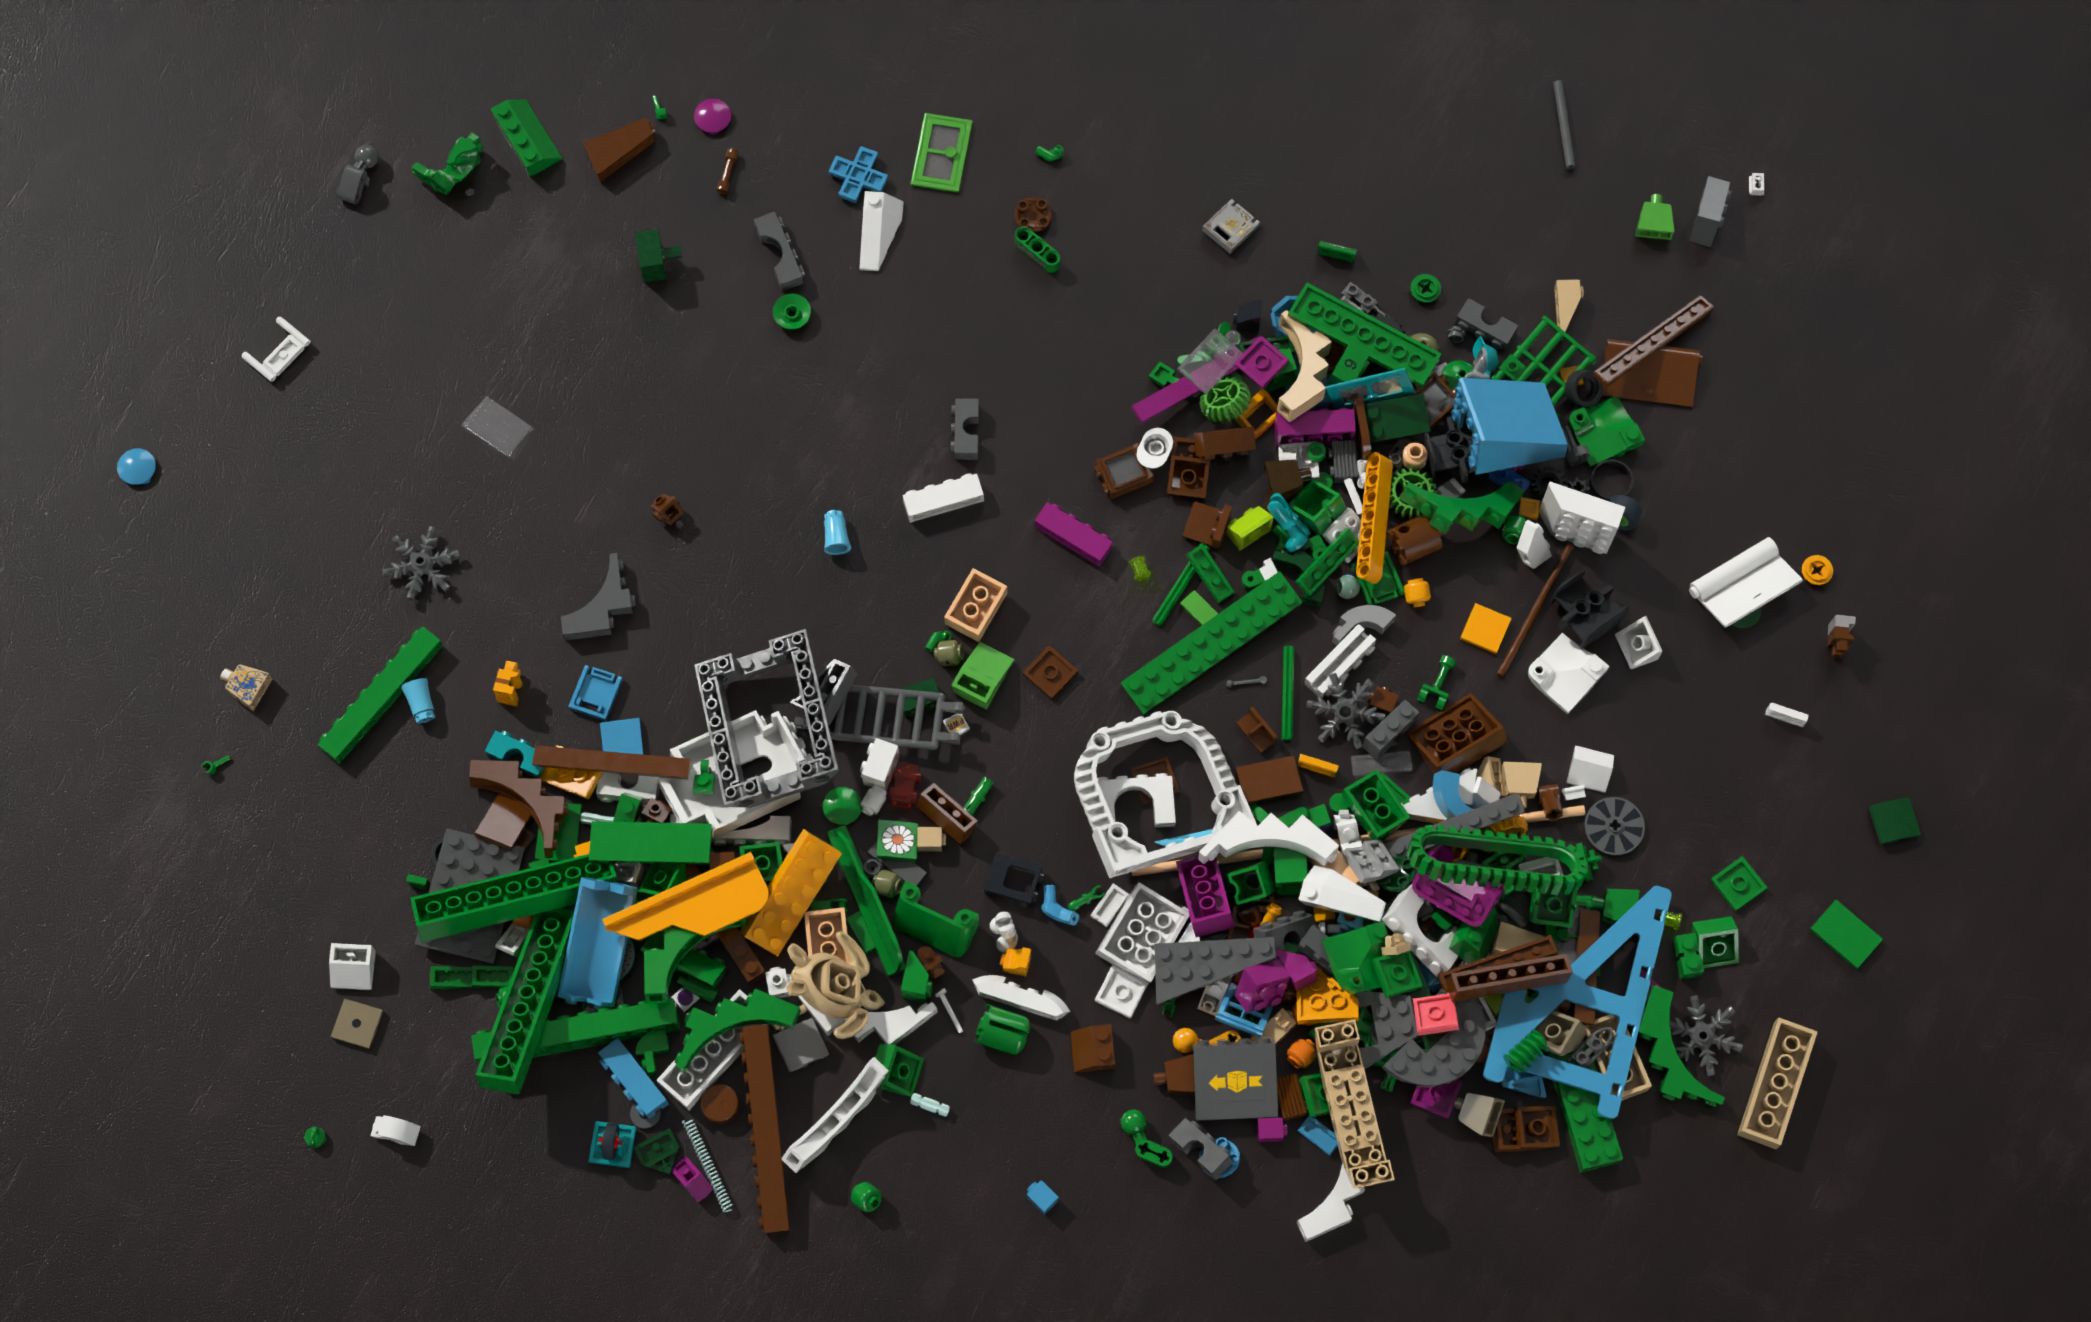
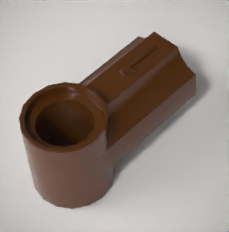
(1550, 800)

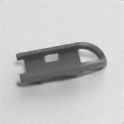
(1396, 458)
(1595, 1044)

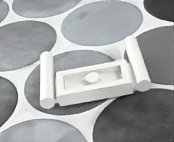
(282, 355)

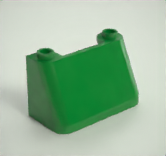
(931, 927)

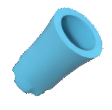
(836, 533)
(419, 699)

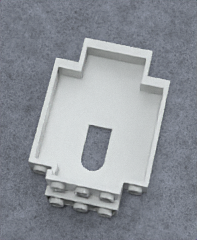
(754, 740)

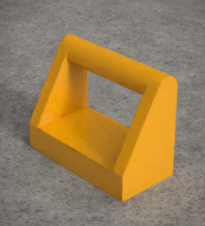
(1256, 402)

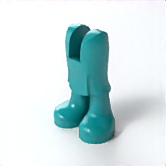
(1288, 521)

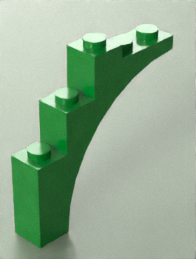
(1468, 512)
(661, 964)
(730, 1015)
(1663, 1053)

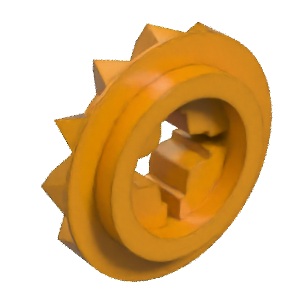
(1817, 561)

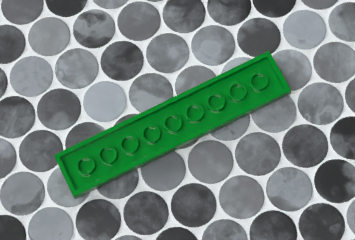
(1211, 643)

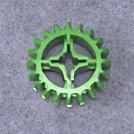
(1225, 400)
(1402, 480)

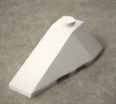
(880, 222)
(1336, 893)

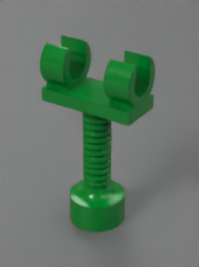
(1446, 663)

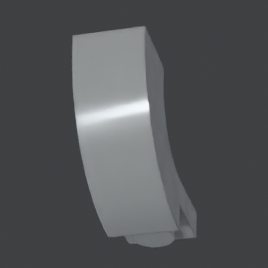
(1366, 616)

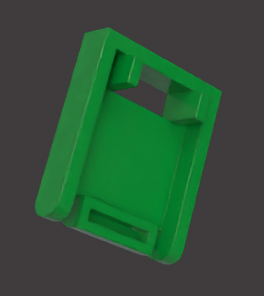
(1385, 588)

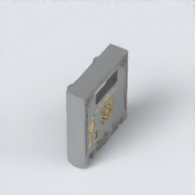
(1234, 222)

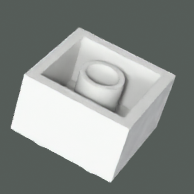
(880, 764)

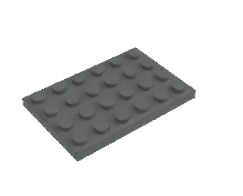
(465, 861)

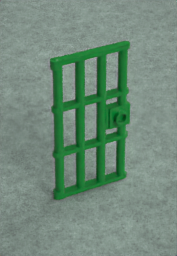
(1516, 371)

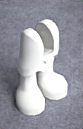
(1003, 925)

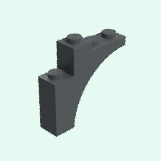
(597, 616)

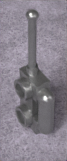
(1365, 301)

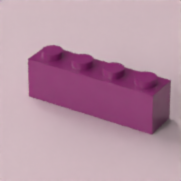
(1073, 534)

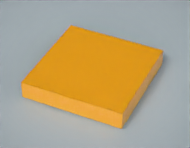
(1485, 628)

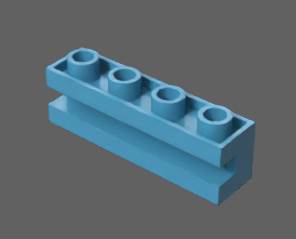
(633, 1078)

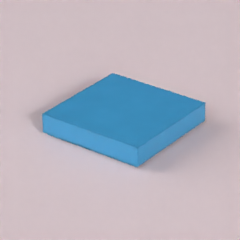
(622, 736)

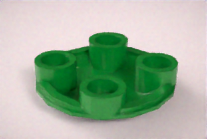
(842, 806)

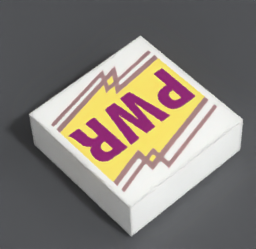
(956, 724)

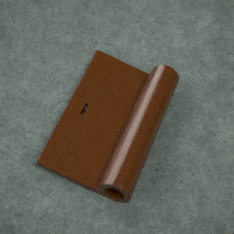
(1664, 376)

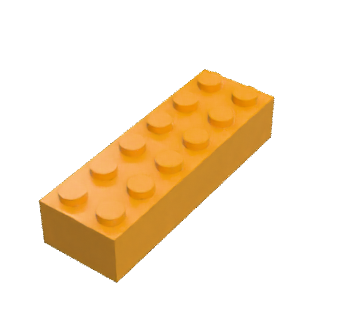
(791, 892)

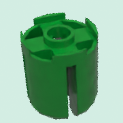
(1003, 1030)

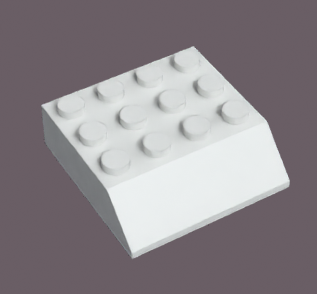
(1580, 518)

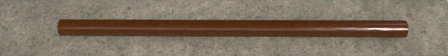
(1535, 610)

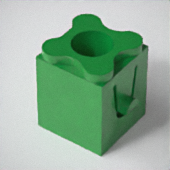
(1289, 868)
(1244, 890)

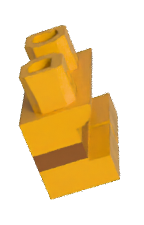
(506, 683)

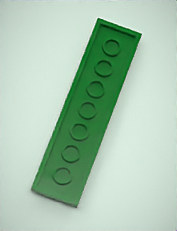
(1349, 325)

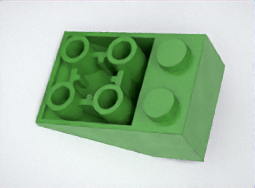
(982, 675)

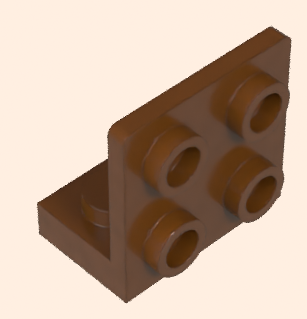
(1207, 524)

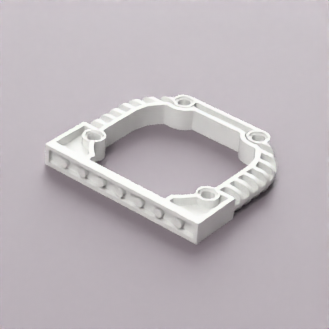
(1122, 853)

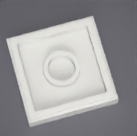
(1121, 991)

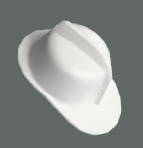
(1154, 448)

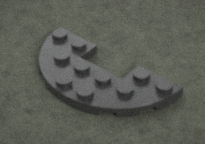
(1448, 1057)

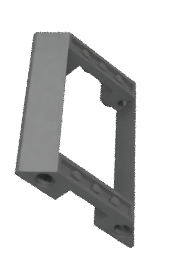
(726, 669)

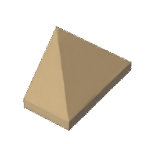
(1492, 772)

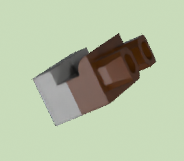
(1839, 635)

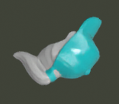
(1484, 360)

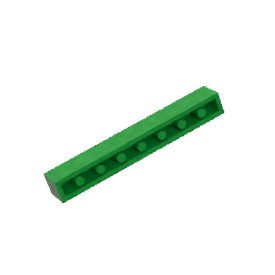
(379, 695)

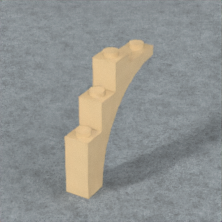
(1311, 350)

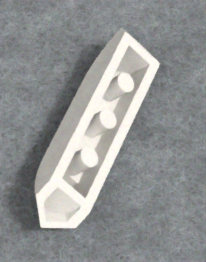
(1011, 994)

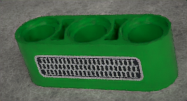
(1041, 257)

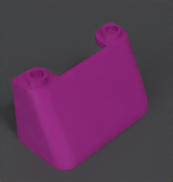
(1463, 901)

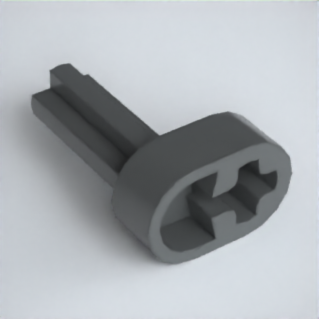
(1576, 454)

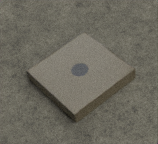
(357, 1023)

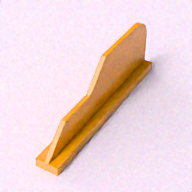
(697, 904)

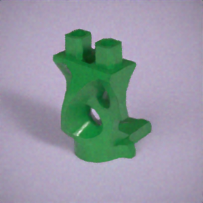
(460, 162)

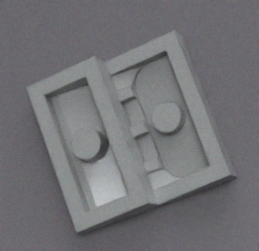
(1370, 861)
(800, 1045)

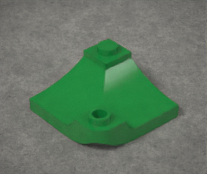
(1605, 431)
(1352, 957)

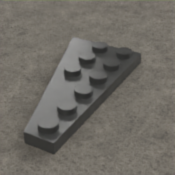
(1196, 964)

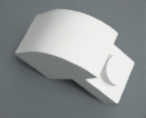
(395, 1130)

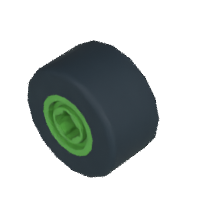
(1631, 512)

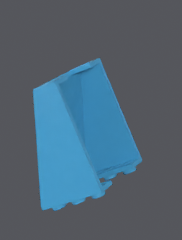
(1509, 423)

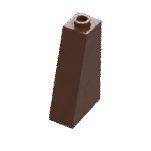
(618, 147)

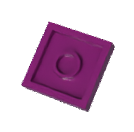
(1261, 362)
(1438, 1099)

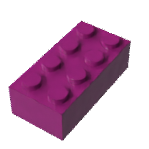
(1317, 426)
(1205, 896)

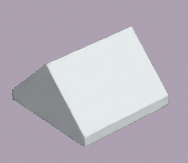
(1639, 643)
(1590, 769)

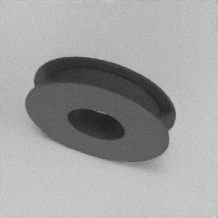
(644, 1123)

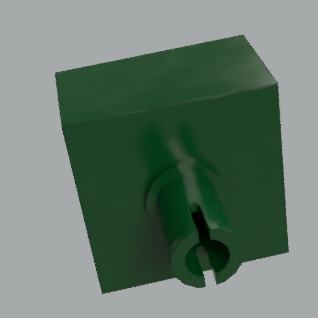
(653, 255)

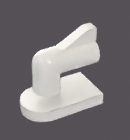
(1331, 928)

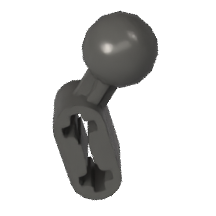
(354, 176)

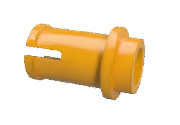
(1272, 913)

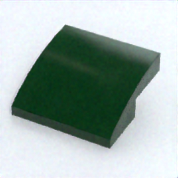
(1894, 820)

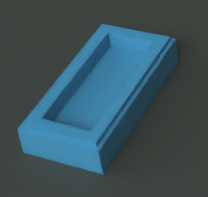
(1318, 1135)

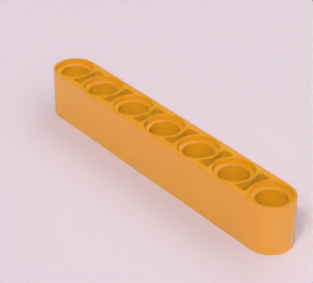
(1374, 518)

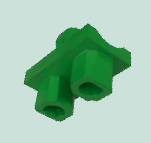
(1593, 859)

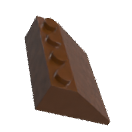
(1457, 736)

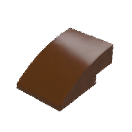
(1187, 471)
(1526, 1129)

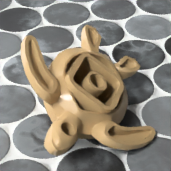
(834, 985)

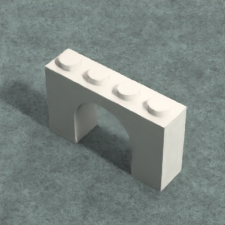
(1158, 788)
(1403, 919)

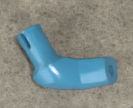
(1054, 910)

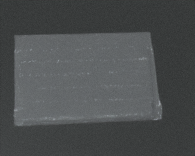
(497, 426)

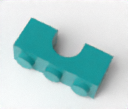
(503, 746)

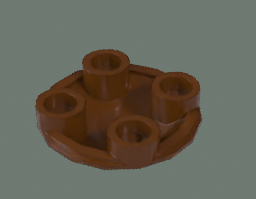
(1033, 214)

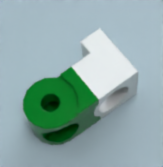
(1252, 579)

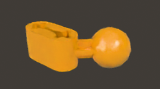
(1186, 1037)

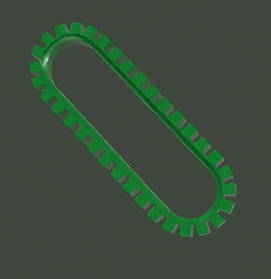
(1497, 876)

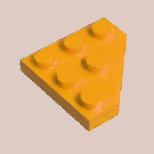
(1325, 1002)

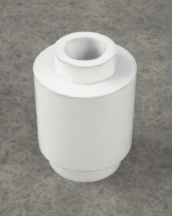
(873, 800)

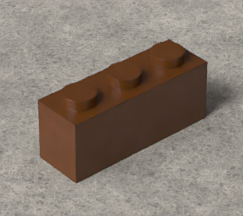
(1225, 442)
(947, 813)

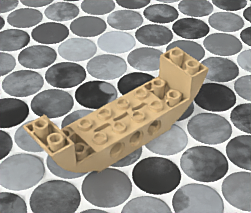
(1351, 1105)

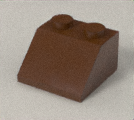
(1093, 1048)

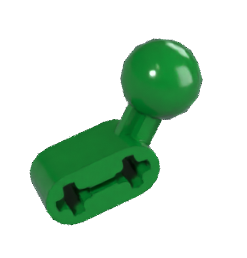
(1134, 1123)

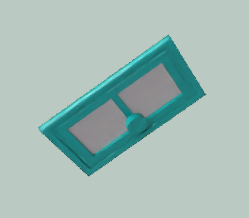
(1371, 388)

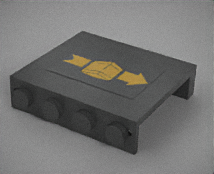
(1235, 1079)

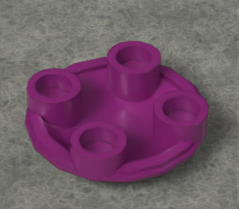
(712, 115)

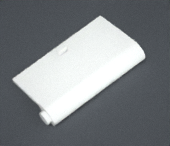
(1745, 583)

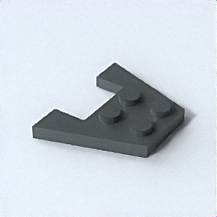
(1393, 1023)

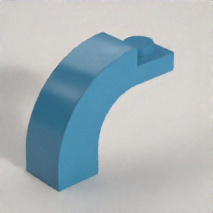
(1447, 794)

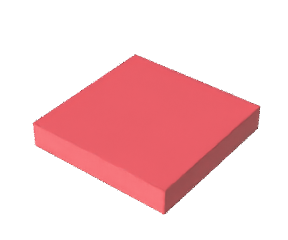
(1435, 1014)

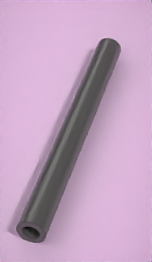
(1564, 124)

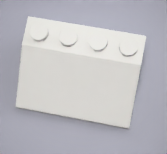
(1139, 925)

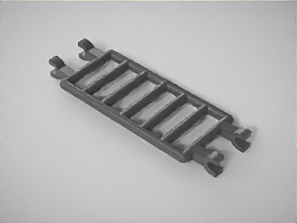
(937, 736)

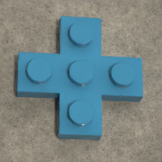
(858, 174)

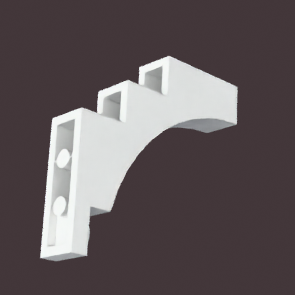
(1243, 834)
(890, 1025)

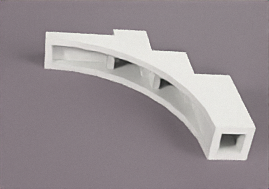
(837, 1117)
(1332, 1211)

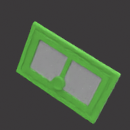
(941, 152)

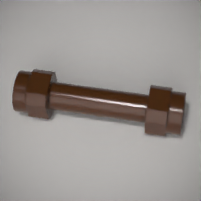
(723, 184)

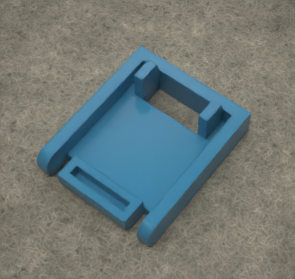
(596, 690)

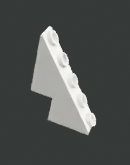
(1424, 807)

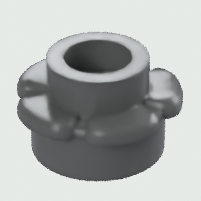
(1456, 334)
(872, 863)

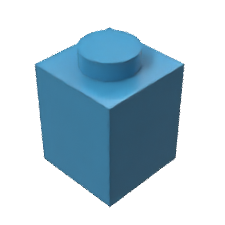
(1042, 1196)

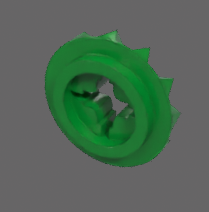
(1423, 281)

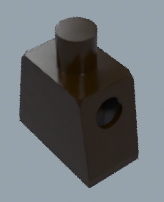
(1285, 477)

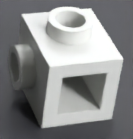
(777, 981)

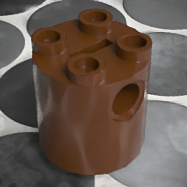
(1414, 539)

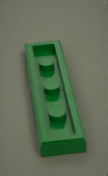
(1327, 562)

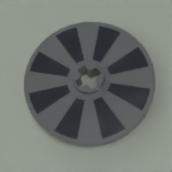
(1603, 836)

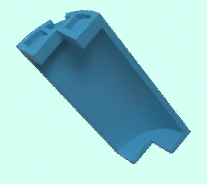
(592, 954)

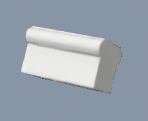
(1752, 182)
(1573, 792)

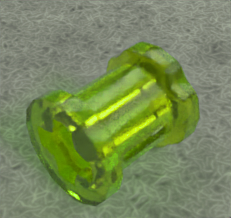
(1140, 568)
(1672, 919)

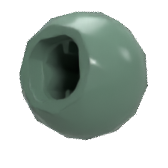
(1347, 587)

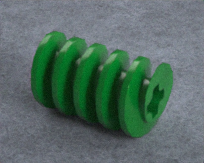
(1526, 1051)

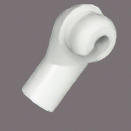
(1361, 465)

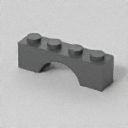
(770, 231)

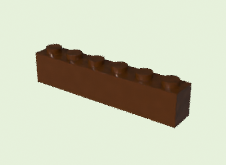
(1509, 978)

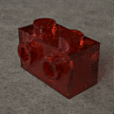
(904, 789)

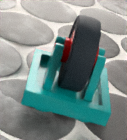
(612, 1144)

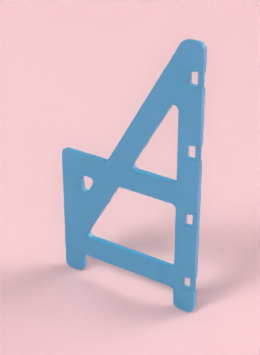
(1520, 1018)

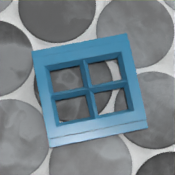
(1240, 1023)

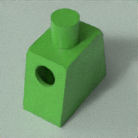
(1655, 219)

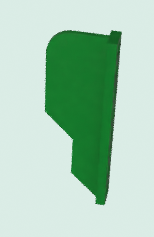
(867, 902)

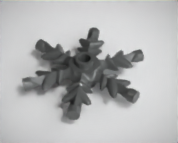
(424, 568)
(1340, 717)
(1709, 1029)

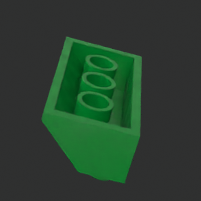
(525, 135)
(693, 963)

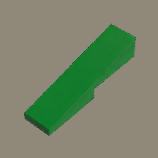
(469, 977)

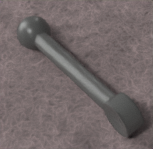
(1262, 680)

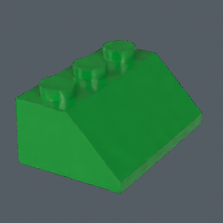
(1375, 806)
(1474, 942)

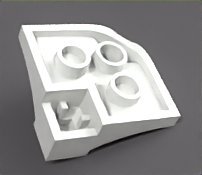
(1566, 672)

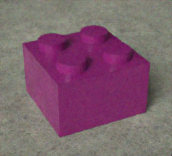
(1262, 985)

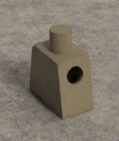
(1480, 1112)

